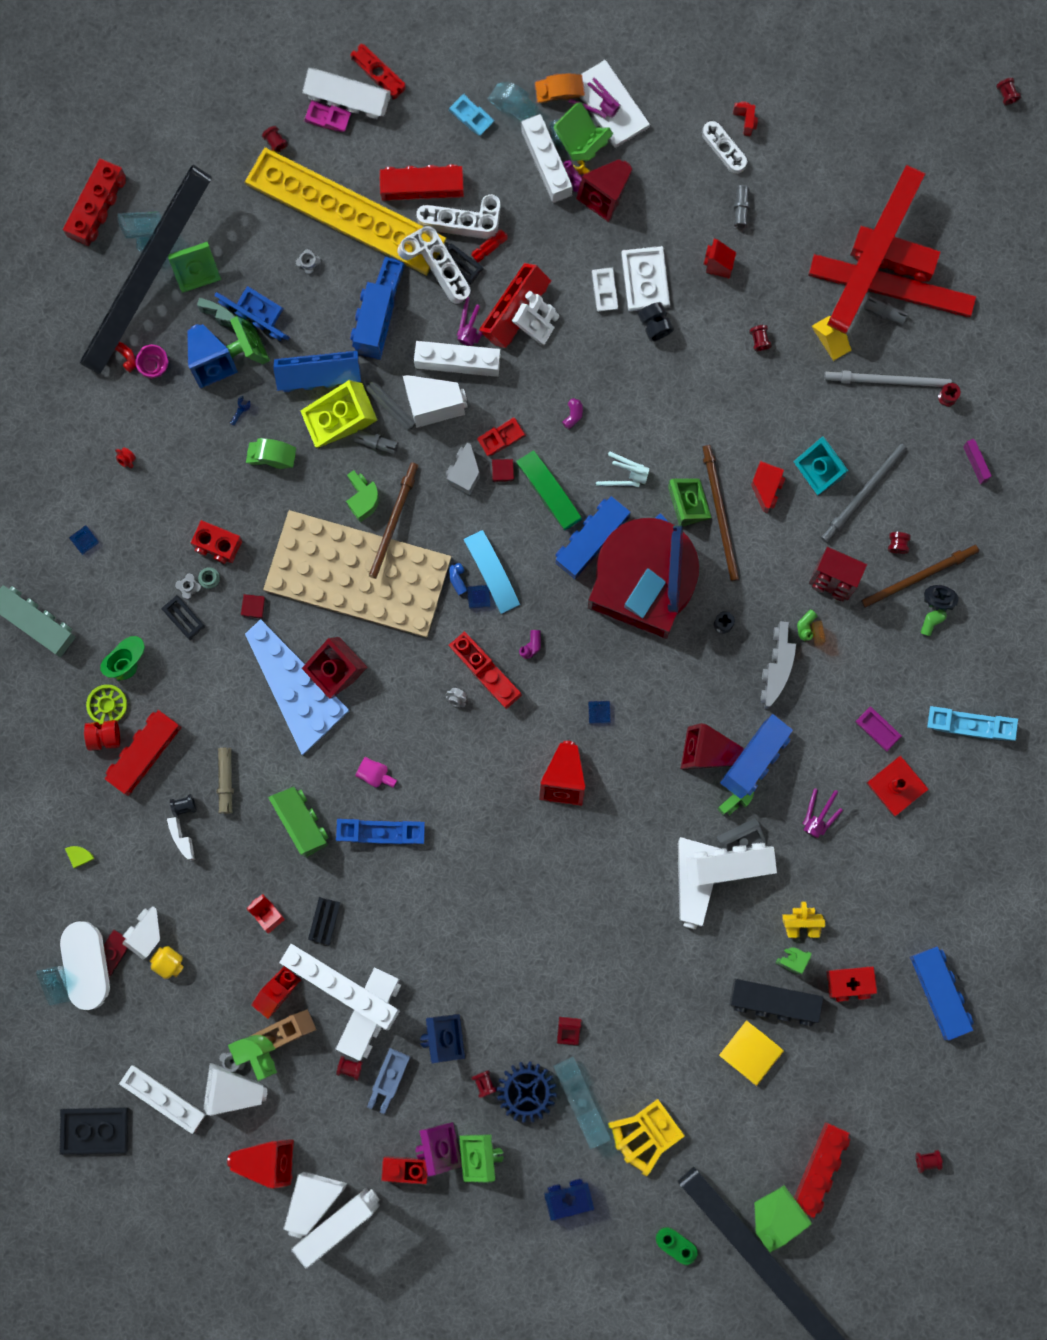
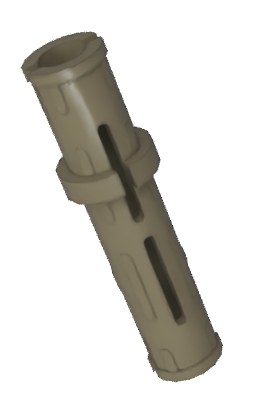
(225, 781)

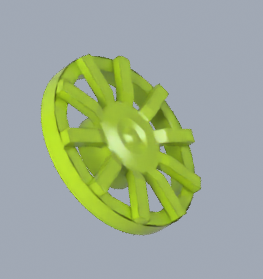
(106, 703)

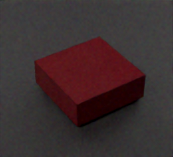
(502, 470)
(253, 606)

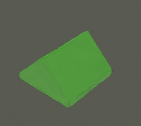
(688, 501)

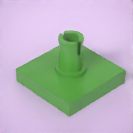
(194, 267)
(247, 342)
(478, 1158)

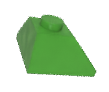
(779, 1218)

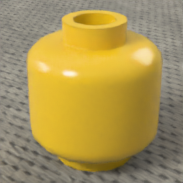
(166, 962)

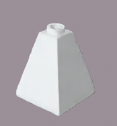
(231, 1091)

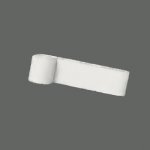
(460, 216)
(446, 263)

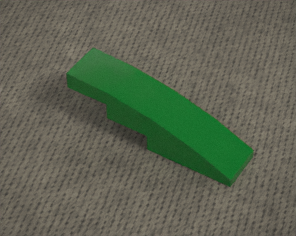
(549, 490)

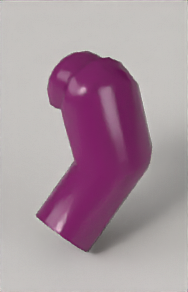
(576, 413)
(533, 646)

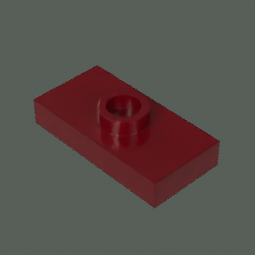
(114, 951)

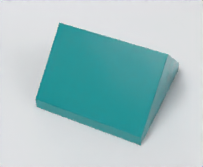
(821, 466)

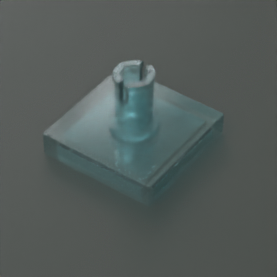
(138, 226)

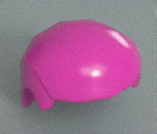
(146, 361)

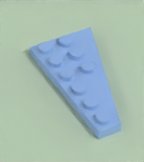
(301, 701)

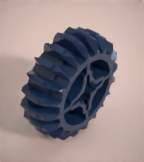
(514, 1106)

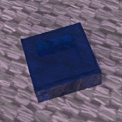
(84, 539)
(478, 596)
(599, 712)

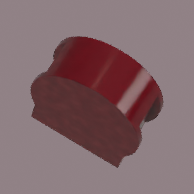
(623, 562)

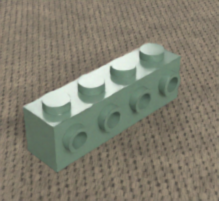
(34, 622)

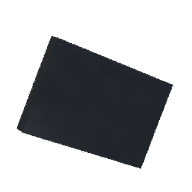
(94, 1130)

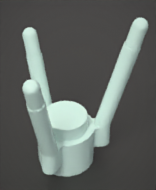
(637, 472)

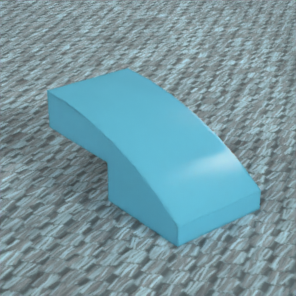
(470, 115)

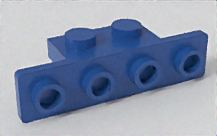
(258, 308)

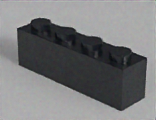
(776, 1001)

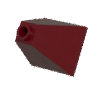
(603, 188)
(708, 749)

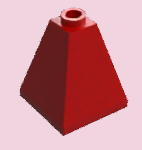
(564, 776)
(265, 1163)

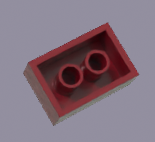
(837, 574)

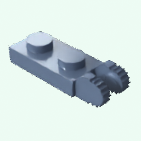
(389, 1078)

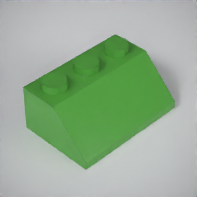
(299, 821)

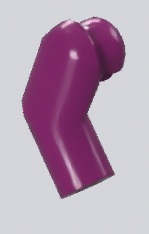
(573, 175)

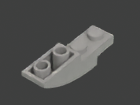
(778, 673)

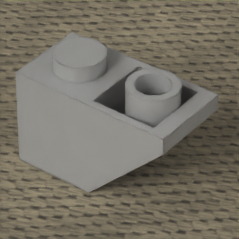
(465, 471)

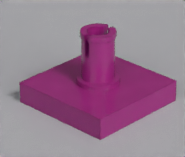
(439, 1149)

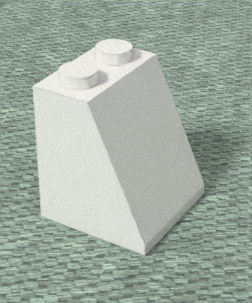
(434, 399)
(310, 1202)

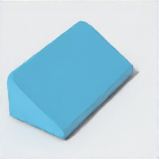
(644, 593)

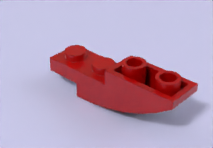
(485, 670)

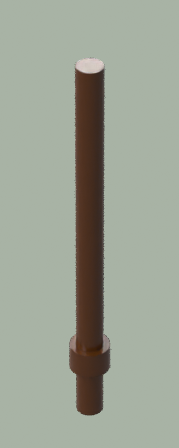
(406, 485)
(956, 558)

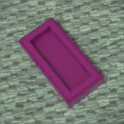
(977, 461)
(878, 729)

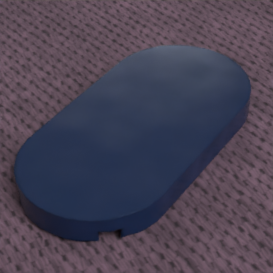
(675, 568)

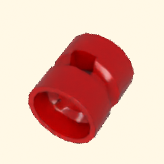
(102, 735)

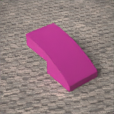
(324, 116)

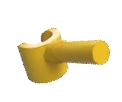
(582, 169)

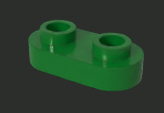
(676, 1245)

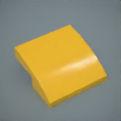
(751, 1053)

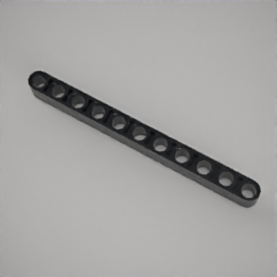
(145, 269)
(758, 1257)

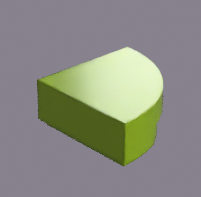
(78, 856)

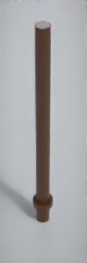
(709, 461)

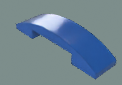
(380, 831)

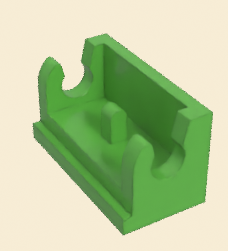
(795, 962)

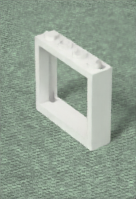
(336, 1227)

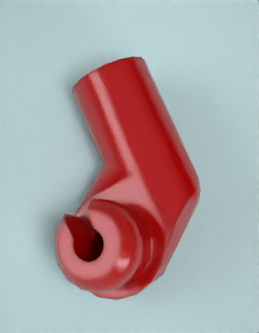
(125, 351)

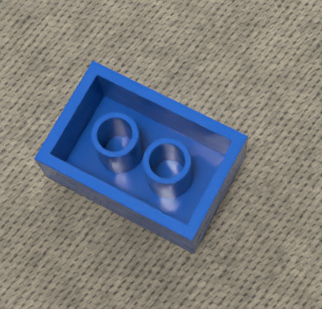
(373, 320)

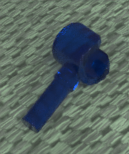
(241, 408)

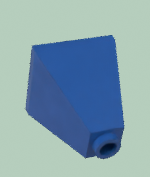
(208, 357)

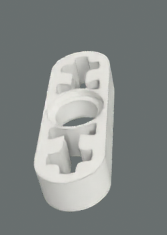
(738, 155)

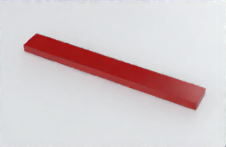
(896, 287)

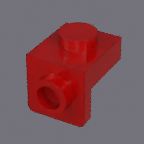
(747, 110)
(265, 913)

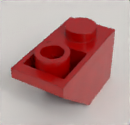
(719, 259)
(765, 484)
(275, 992)
(404, 1170)

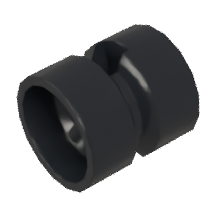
(655, 319)

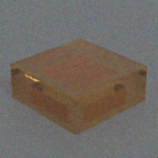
(818, 637)

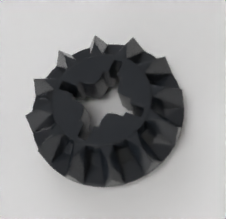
(944, 593)

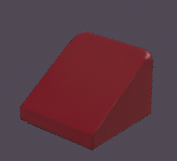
(568, 1031)

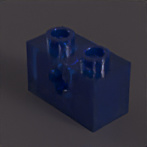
(560, 1209)

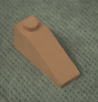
(289, 1029)

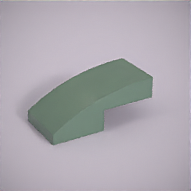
(222, 315)

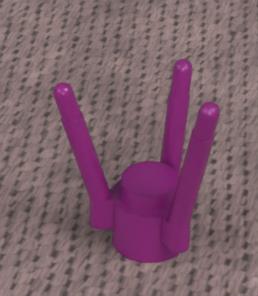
(609, 104)
(468, 334)
(815, 825)

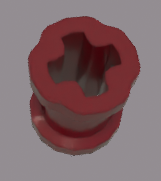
(1008, 91)
(274, 139)
(760, 338)
(950, 388)
(349, 1068)
(484, 1084)
(929, 1161)

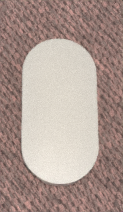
(85, 965)

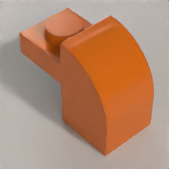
(559, 87)

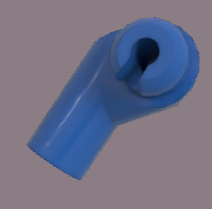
(455, 579)

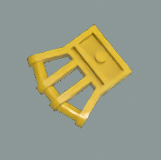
(658, 1126)

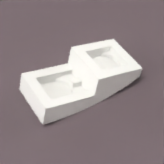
(604, 289)
(184, 844)

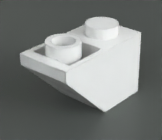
(145, 934)

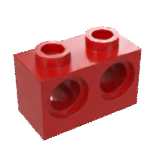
(218, 538)

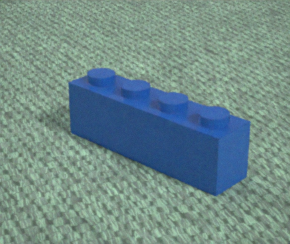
(316, 371)
(590, 539)
(756, 757)
(941, 993)

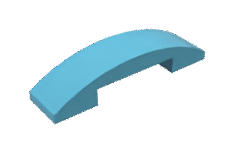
(492, 571)
(972, 724)

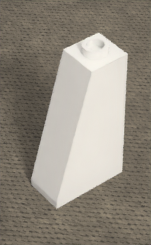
(692, 898)

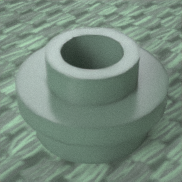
(204, 573)

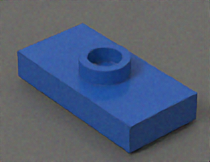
(390, 273)

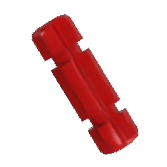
(489, 246)

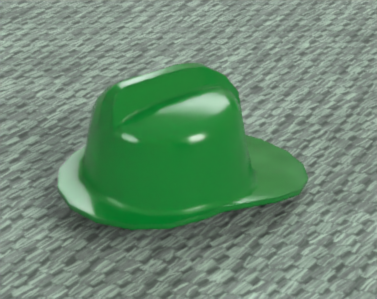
(123, 659)

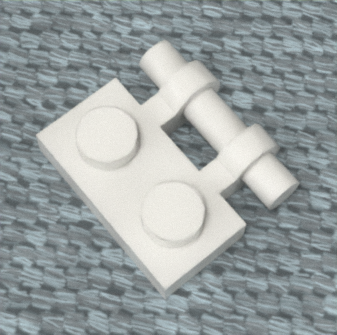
(533, 323)

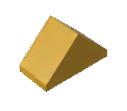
(834, 341)

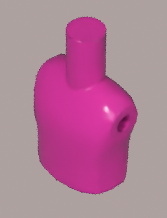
(374, 773)

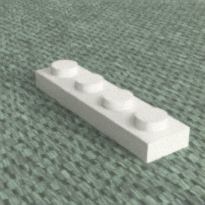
(162, 1099)

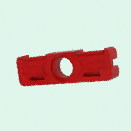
(369, 61)

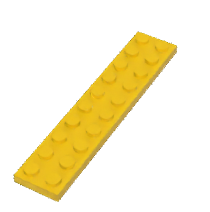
(336, 207)

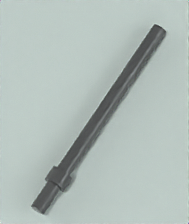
(838, 522)

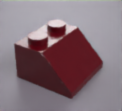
(334, 667)

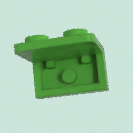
(580, 134)

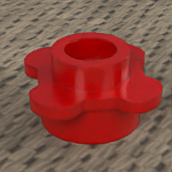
(125, 457)

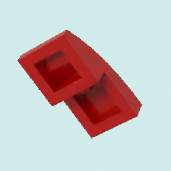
(501, 437)

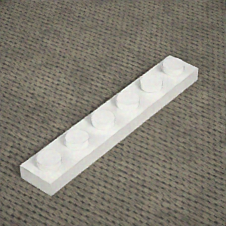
(340, 987)

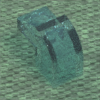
(513, 99)

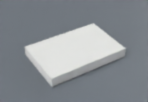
(645, 277)

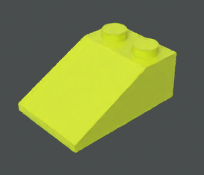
(339, 413)

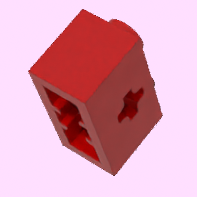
(839, 978)

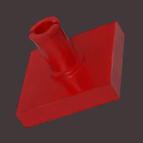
(897, 786)

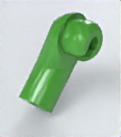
(932, 619)
(804, 627)

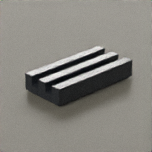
(474, 274)
(195, 631)
(316, 917)

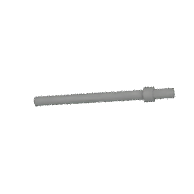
(847, 377)

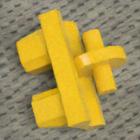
(803, 918)

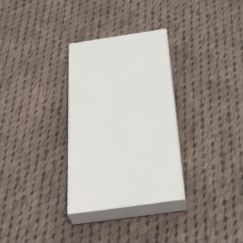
(628, 120)

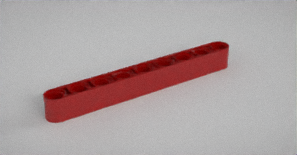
(876, 249)

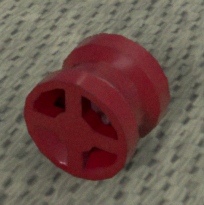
(899, 542)

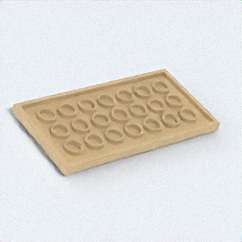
(332, 566)

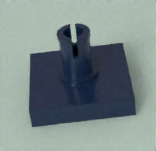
(444, 1038)

